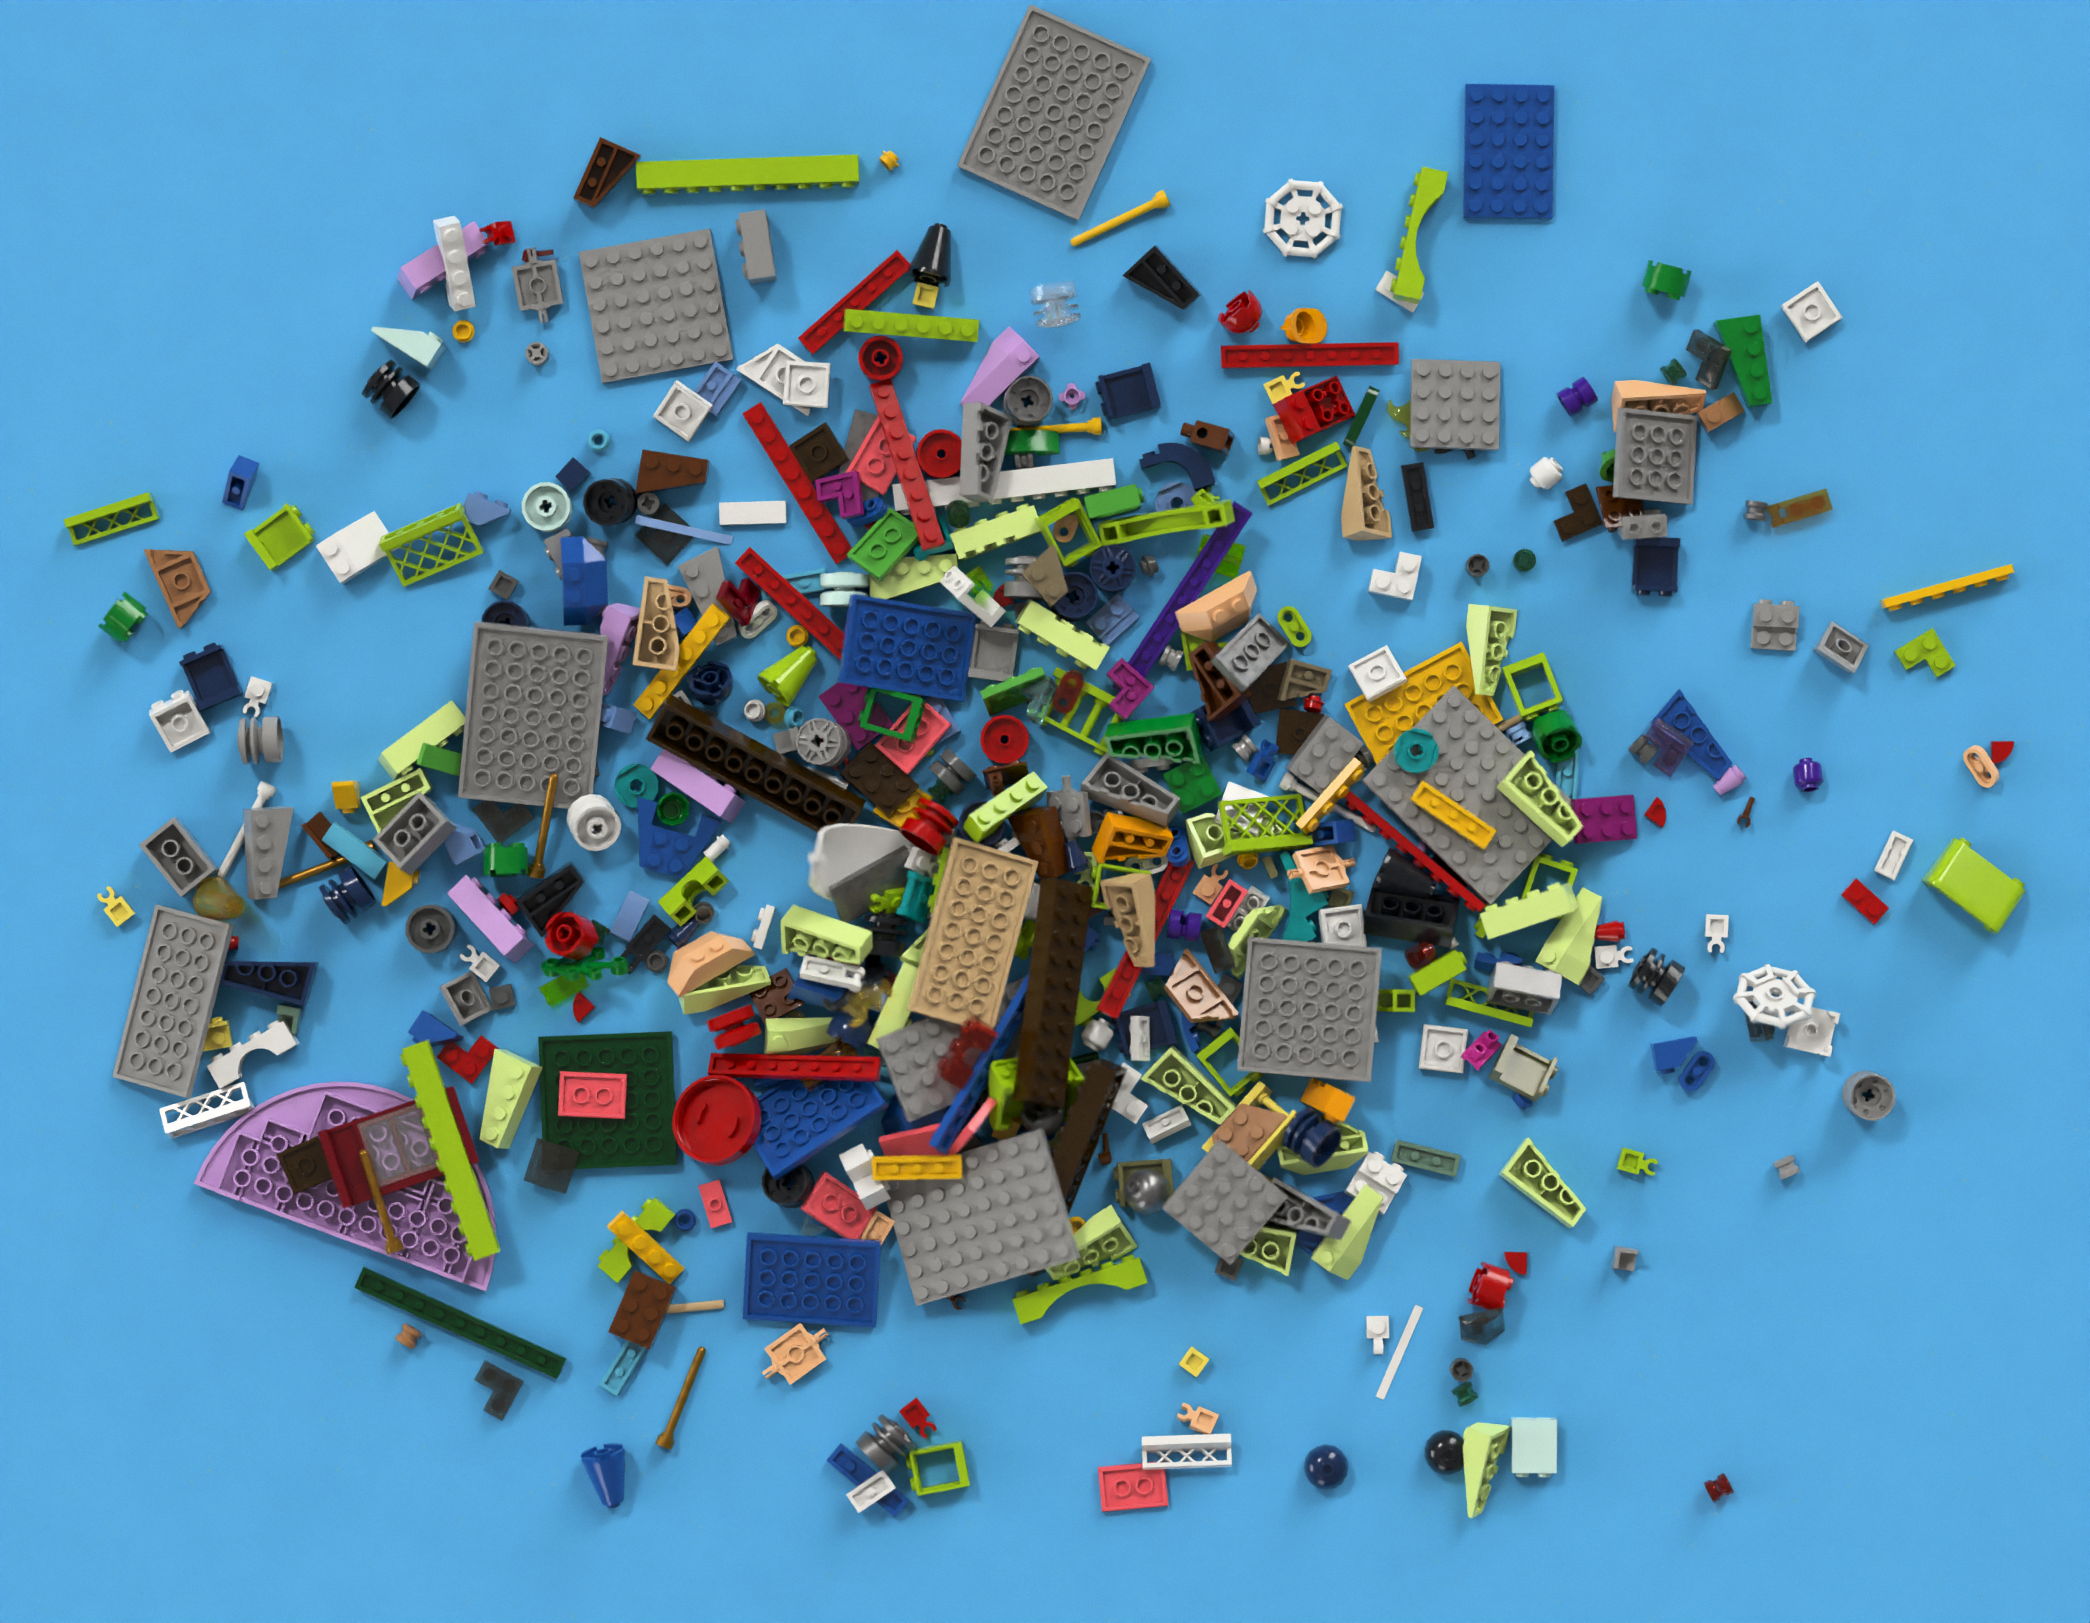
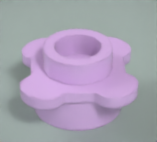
(1072, 402)

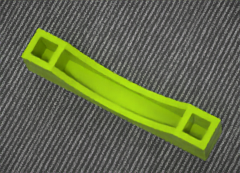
(1410, 278)
(911, 325)
(1166, 521)
(1035, 1303)

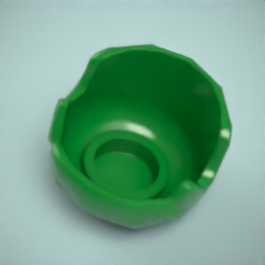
(672, 809)

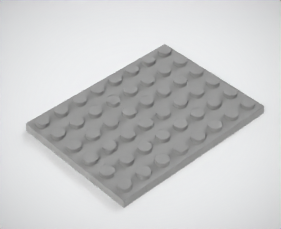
(1054, 112)
(532, 714)
(1468, 768)
(984, 1227)

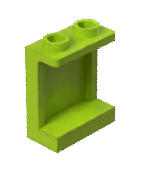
(280, 536)

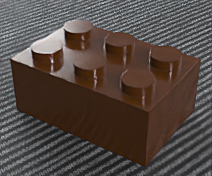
(642, 1310)

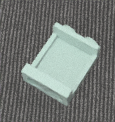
(1533, 1446)

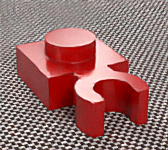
(499, 232)
(916, 1415)

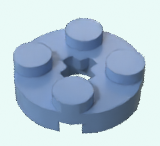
(1174, 490)

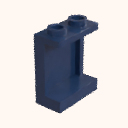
(1128, 392)
(1655, 565)
(211, 676)
(1232, 726)
(1161, 1025)

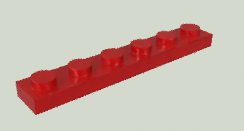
(857, 299)

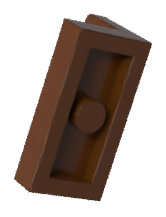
(316, 829)

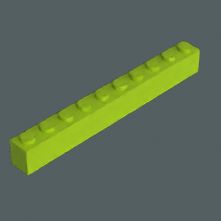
(746, 173)
(450, 1149)

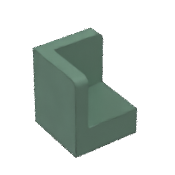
(291, 1015)

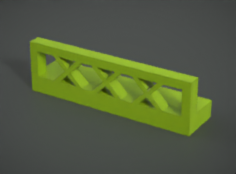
(1297, 466)
(109, 510)
(1481, 1008)

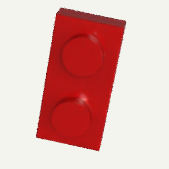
(1864, 901)

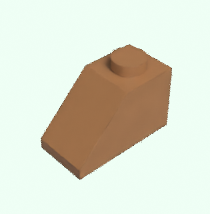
(1720, 412)

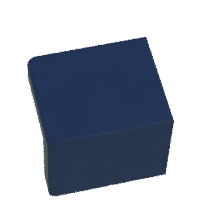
(572, 474)

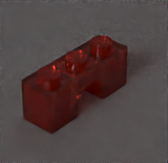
(973, 1034)

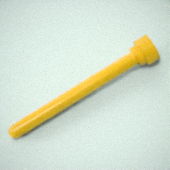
(1159, 201)
(1092, 426)

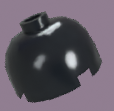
(1445, 1452)

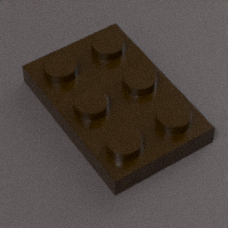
(879, 780)

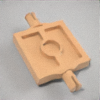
(1321, 868)
(795, 1353)

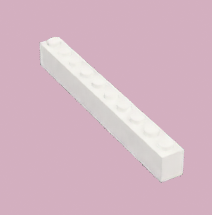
(1023, 483)

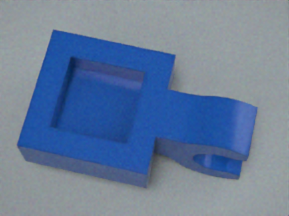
(1262, 763)

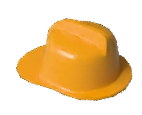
(1305, 326)

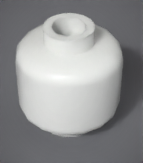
(1546, 473)
(1097, 1034)

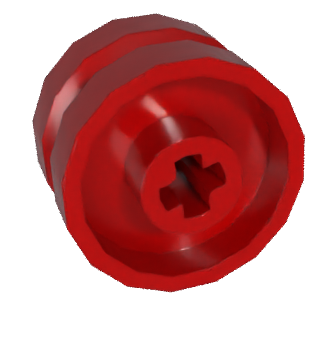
(931, 445)
(992, 744)
(734, 1027)

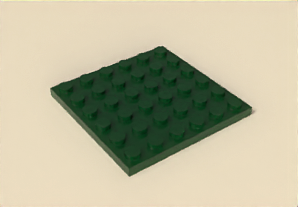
(647, 1130)

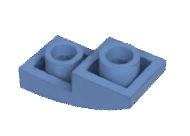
(629, 916)

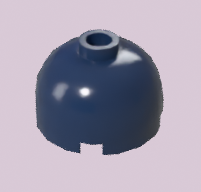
(711, 683)
(855, 1036)
(1326, 1467)

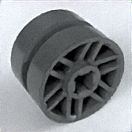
(953, 771)

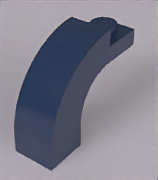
(1193, 462)

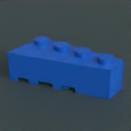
(814, 992)

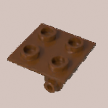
(1615, 508)
(998, 776)
(773, 1000)

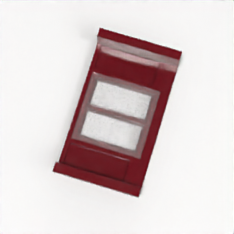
(395, 1146)

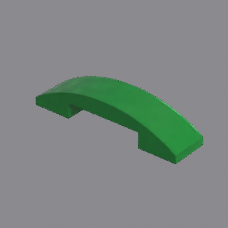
(1032, 441)

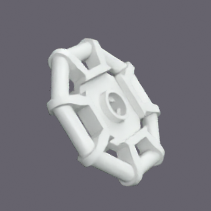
(1292, 226)
(1772, 1005)

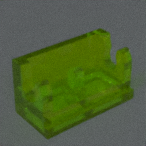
(978, 575)
(561, 989)

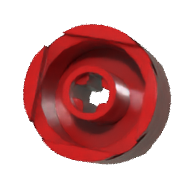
(869, 353)
(570, 935)
(1489, 1287)

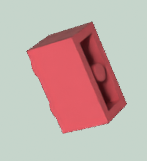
(1226, 903)

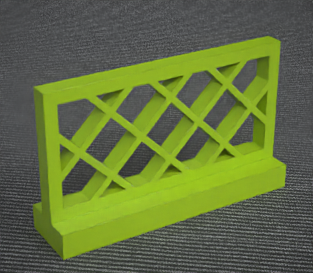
(419, 530)
(1270, 842)

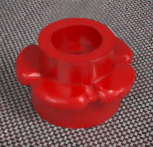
(1313, 704)

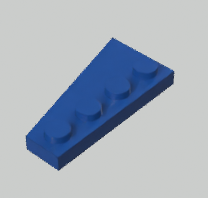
(1705, 749)

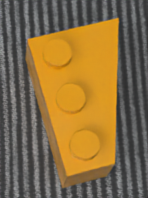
(1130, 837)
(1327, 1099)

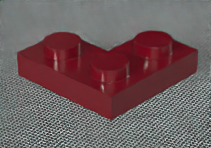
(739, 601)

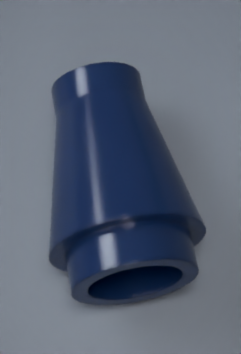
(1075, 857)
(680, 935)

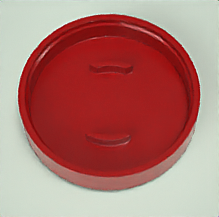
(716, 1120)

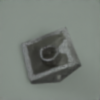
(661, 542)
(1217, 949)
(551, 1165)
(1482, 1326)

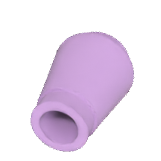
(1729, 780)

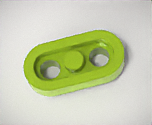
(1293, 627)

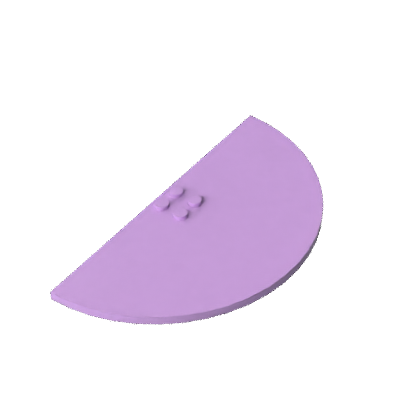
(421, 1215)

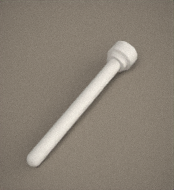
(1290, 783)
(264, 792)

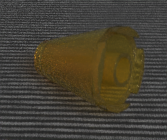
(217, 899)

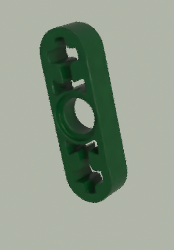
(1361, 416)

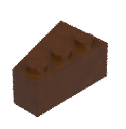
(604, 171)
(669, 471)
(1217, 691)
(1041, 839)

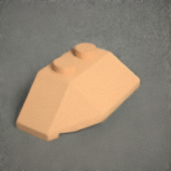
(1220, 609)
(705, 960)

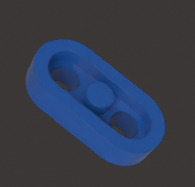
(873, 510)
(1179, 844)
(1698, 1072)

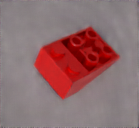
(1314, 409)

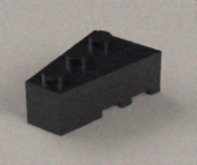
(1163, 278)
(550, 896)

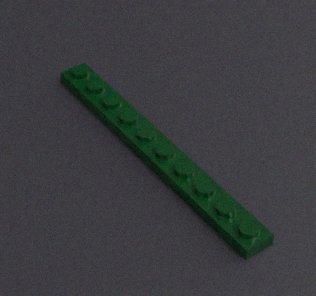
(460, 1322)

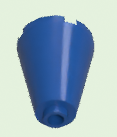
(606, 1472)

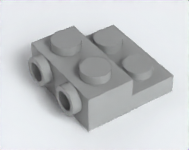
(1774, 625)

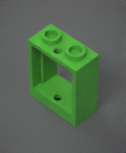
(1113, 502)

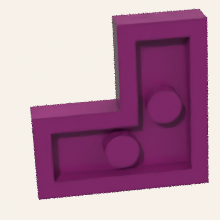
(846, 489)
(1133, 685)

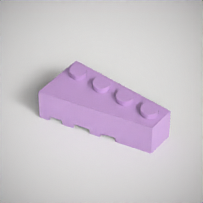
(429, 267)
(699, 785)
(490, 919)

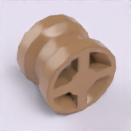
(408, 1336)

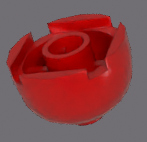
(1242, 314)

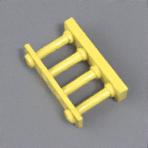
(1256, 1097)

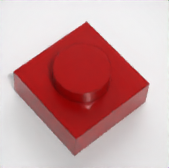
(508, 903)

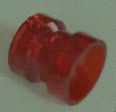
(1723, 1486)

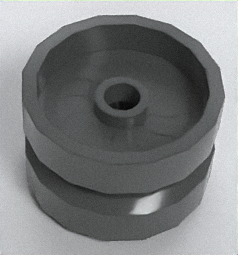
(418, 924)

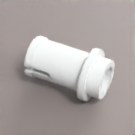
(717, 847)

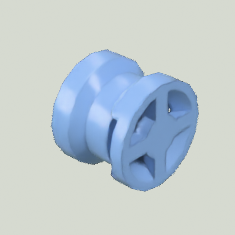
(1518, 731)

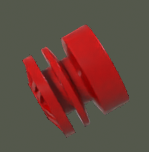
(930, 824)

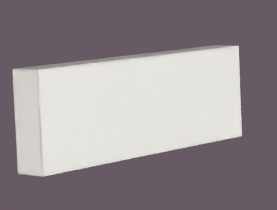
(752, 512)

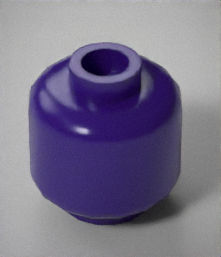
(1807, 775)

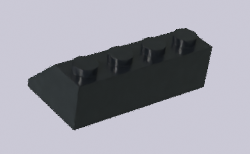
(1412, 918)

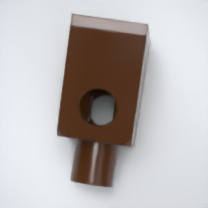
(1217, 439)

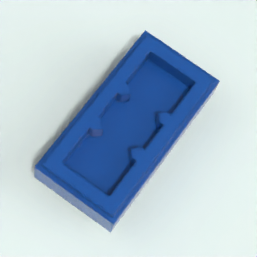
(1162, 965)

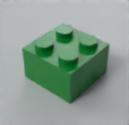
(1192, 784)

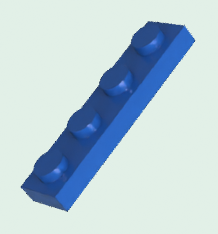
(858, 1472)

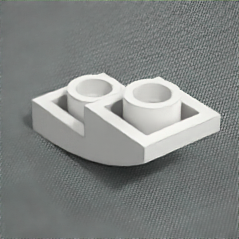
(1252, 900)

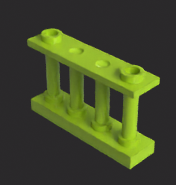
(1101, 698)

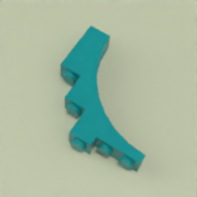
(1301, 905)

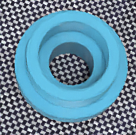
(591, 440)
(794, 717)

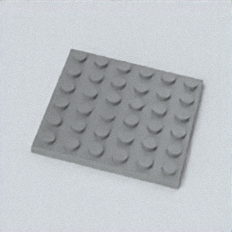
(656, 306)
(1309, 1009)

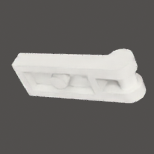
(832, 973)

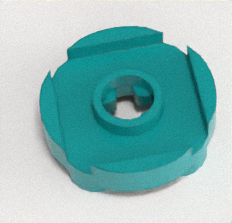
(1426, 744)
(639, 773)

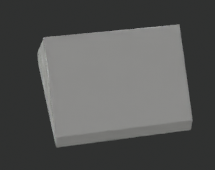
(1841, 648)
(466, 998)

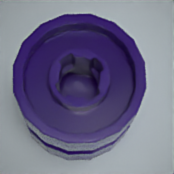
(1575, 398)
(1192, 925)

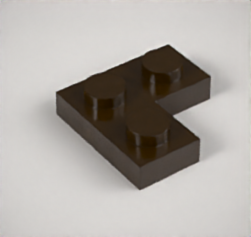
(1584, 515)

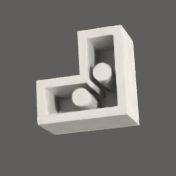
(1400, 583)
(1125, 1102)
(859, 1169)

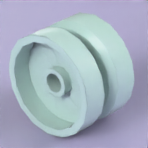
(558, 514)
(843, 584)

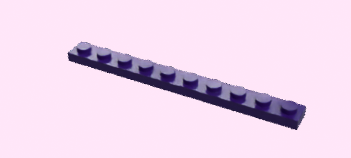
(1187, 591)

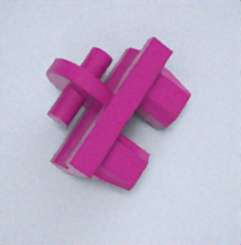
(1482, 1049)

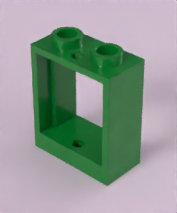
(913, 721)

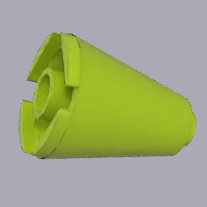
(788, 674)

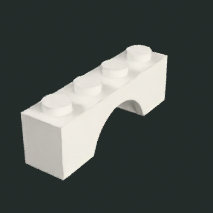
(453, 252)
(228, 1068)

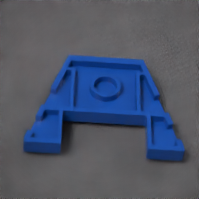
(668, 849)

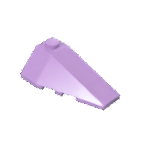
(1003, 364)
(621, 625)

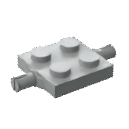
(537, 285)
(1071, 809)

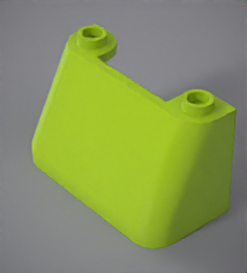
(1975, 885)
(1001, 1088)

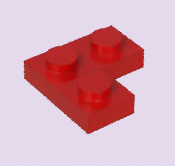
(469, 1063)

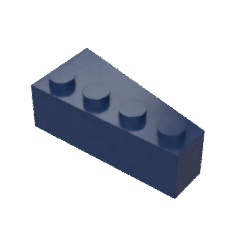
(274, 979)

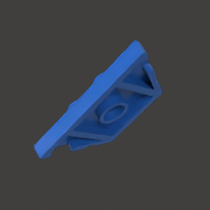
(1336, 1201)

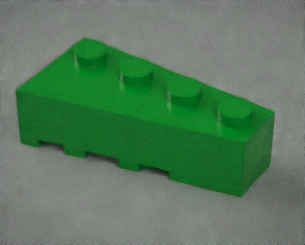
(1747, 357)
(1156, 738)

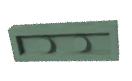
(1425, 1158)

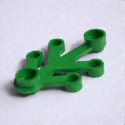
(571, 970)

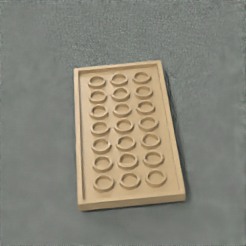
(972, 933)

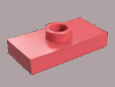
(715, 1203)

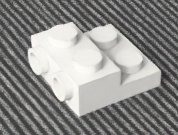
(178, 720)
(1378, 1175)

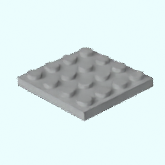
(1454, 404)
(1655, 456)
(1224, 1201)

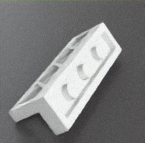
(208, 1118)
(1188, 1444)

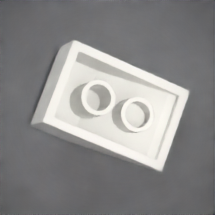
(354, 547)

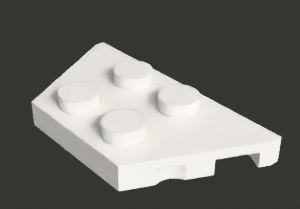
(769, 371)

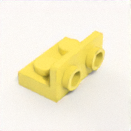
(218, 1035)

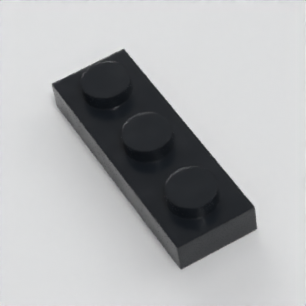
(1417, 496)

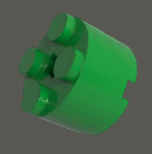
(1666, 279)
(123, 617)
(1556, 736)
(505, 860)

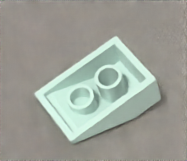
(416, 344)

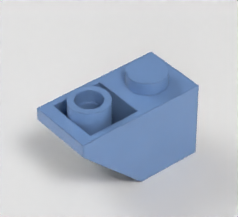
(483, 512)
(617, 718)
(463, 844)

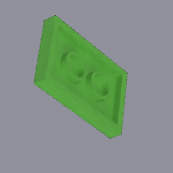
(884, 544)
(1008, 694)

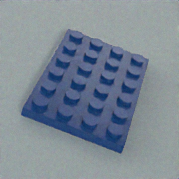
(1508, 151)
(907, 647)
(805, 1122)
(811, 1279)

